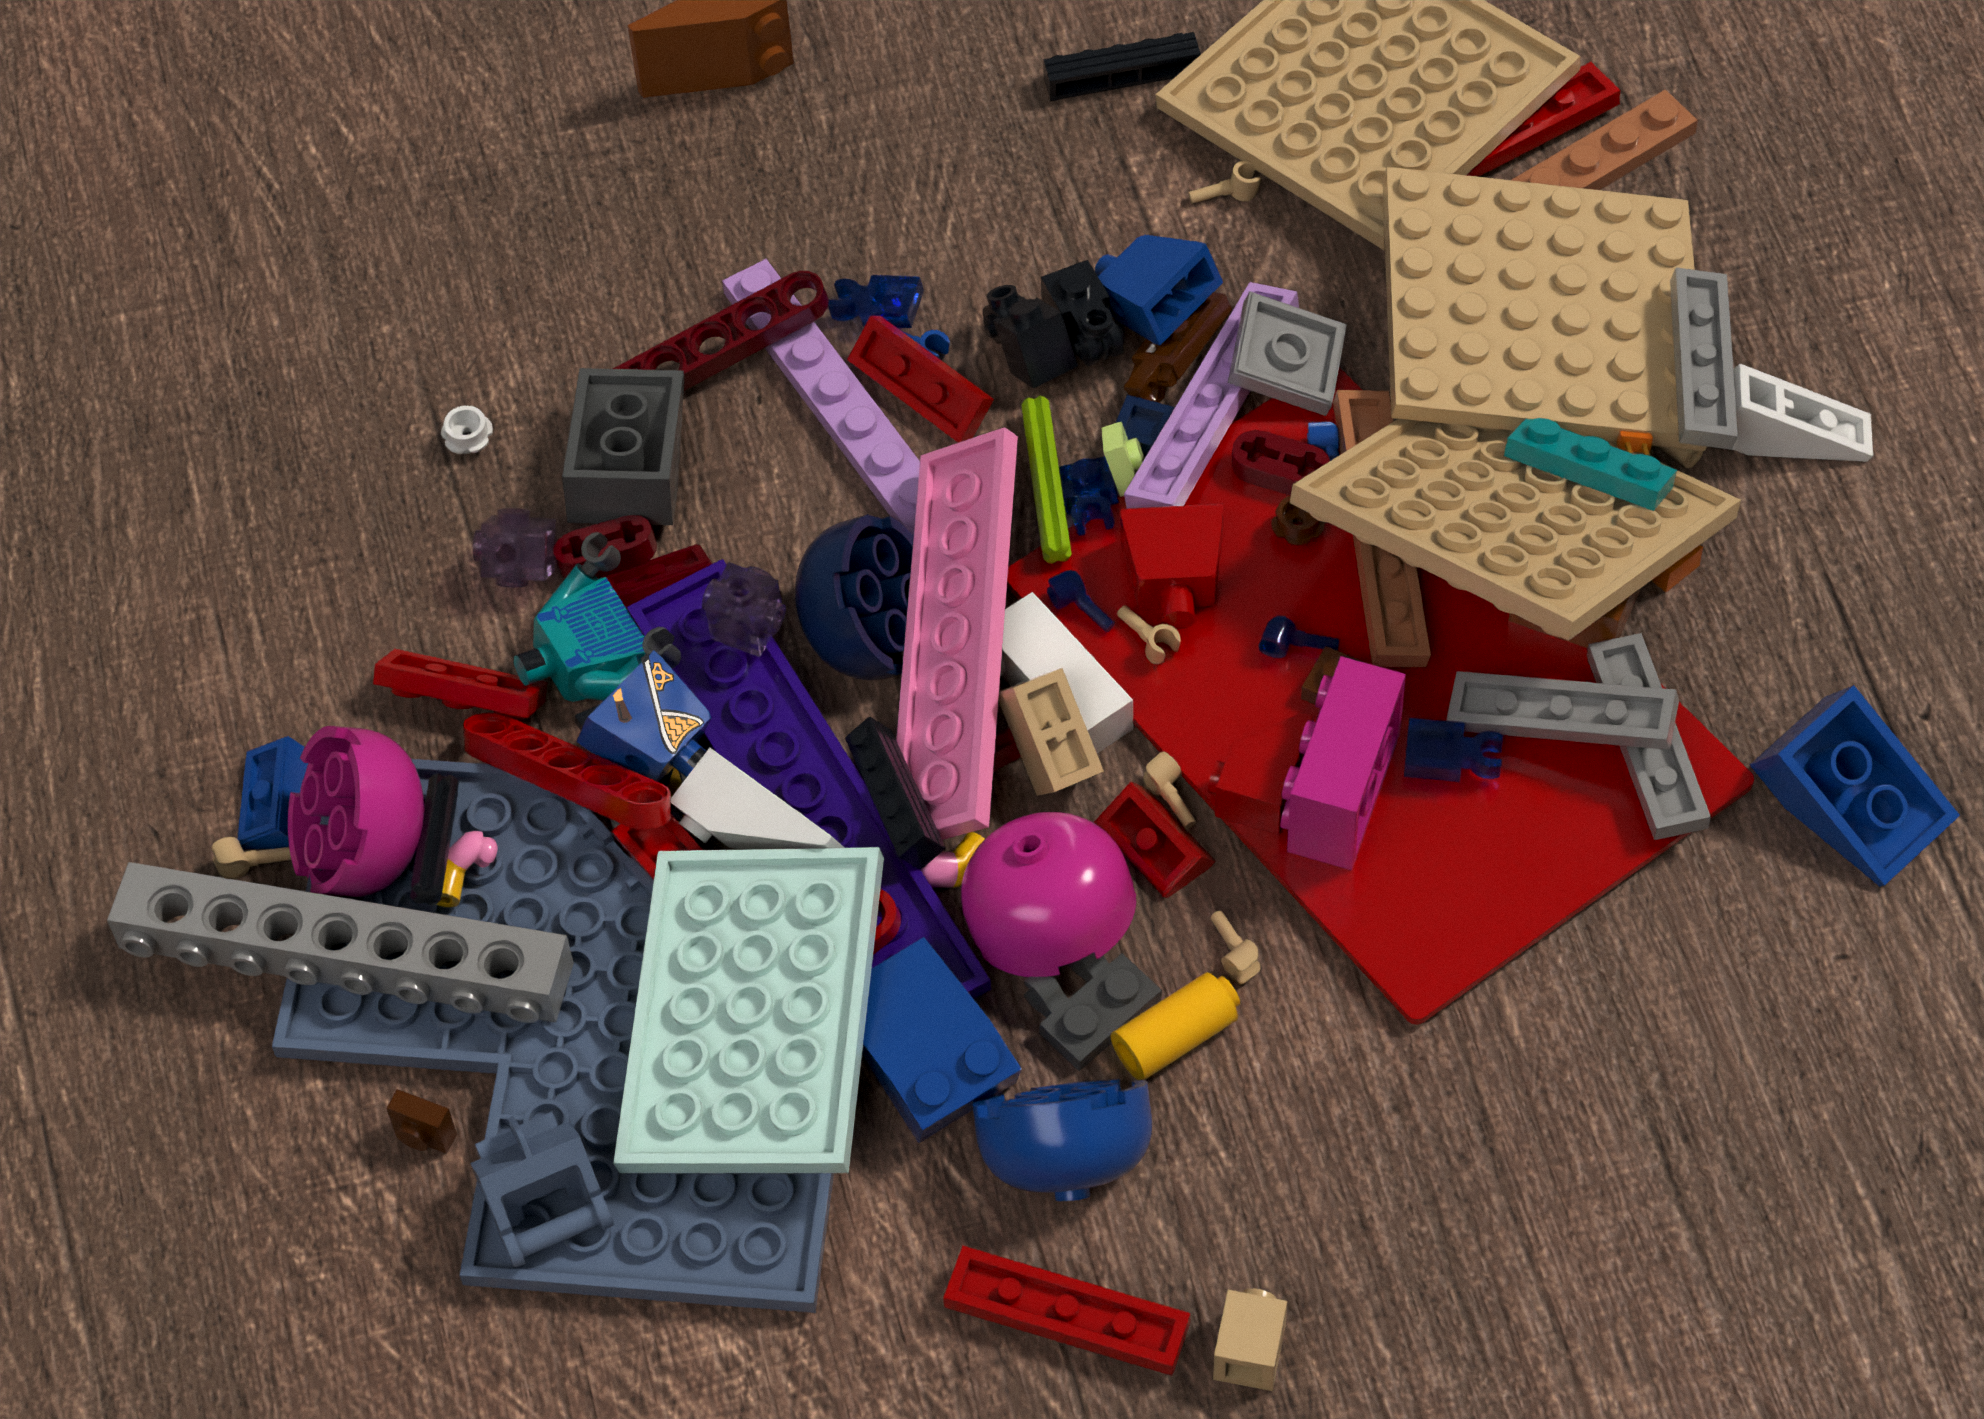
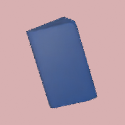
(268, 779)

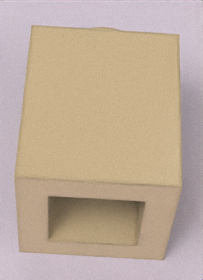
(1250, 1339)

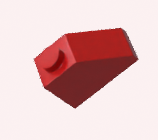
(1254, 774)

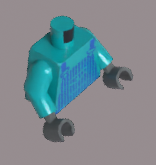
(588, 635)

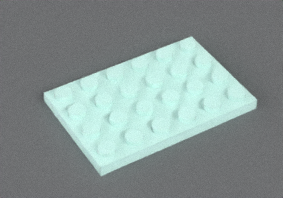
(751, 1012)

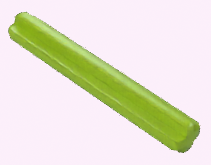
(1046, 480)

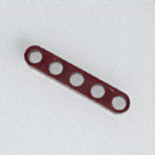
(731, 326)

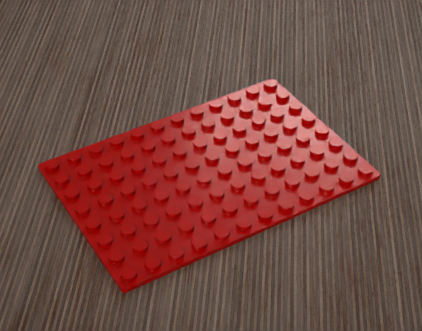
(1447, 869)

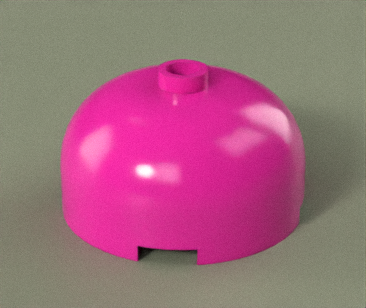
(372, 810)
(1046, 894)

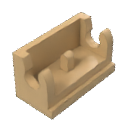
(1049, 732)

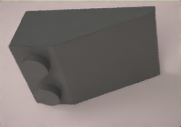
(624, 445)

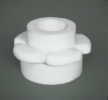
(466, 420)

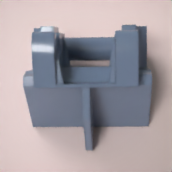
(528, 1165)

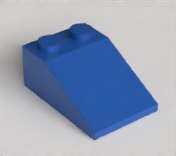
(1855, 785)
(931, 1041)

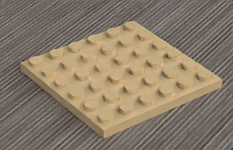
(1358, 86)
(1532, 304)
(1506, 528)

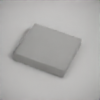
(1287, 353)

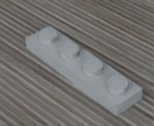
(1703, 359)
(1564, 710)
(1660, 776)

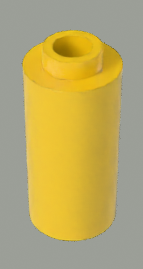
(1176, 1025)

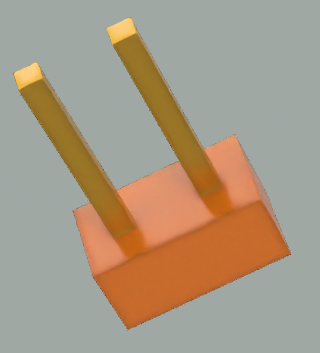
(1634, 442)

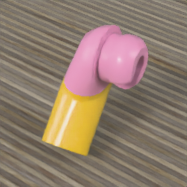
(462, 854)
(949, 866)

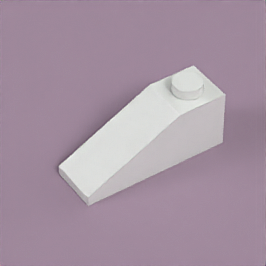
(1796, 422)
(742, 812)

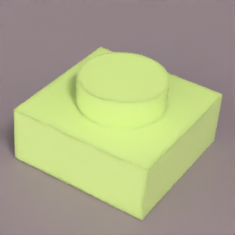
(1122, 455)

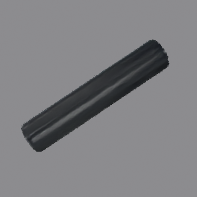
(434, 839)

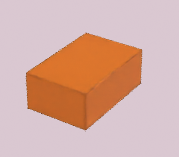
(1679, 570)

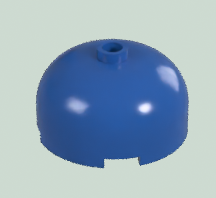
(1065, 1135)

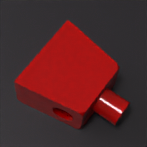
(1173, 558)

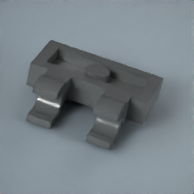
(1084, 1022)

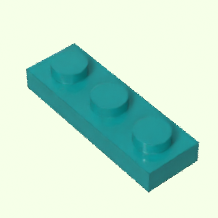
(1591, 462)

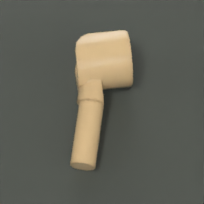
(1239, 185)
(1151, 635)
(1158, 779)
(235, 863)
(1241, 961)

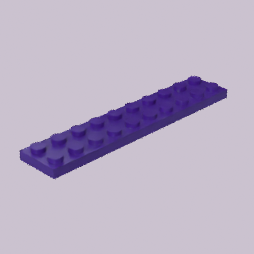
(783, 742)

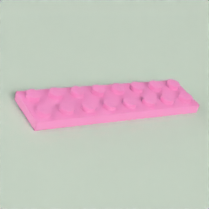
(957, 627)

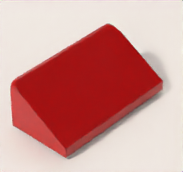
(1154, 840)

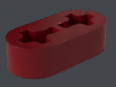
(1280, 462)
(617, 532)

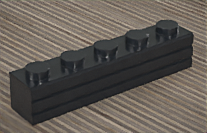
(1119, 66)
(895, 793)

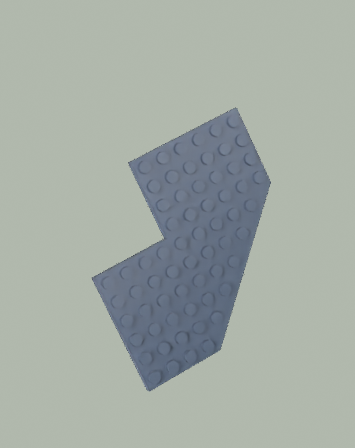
(673, 1234)

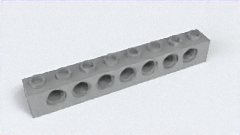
(209, 904)

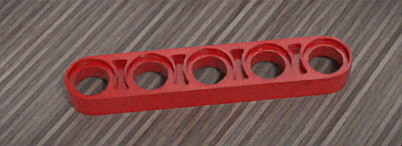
(567, 770)

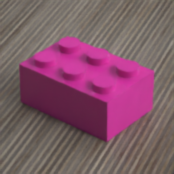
(1343, 762)

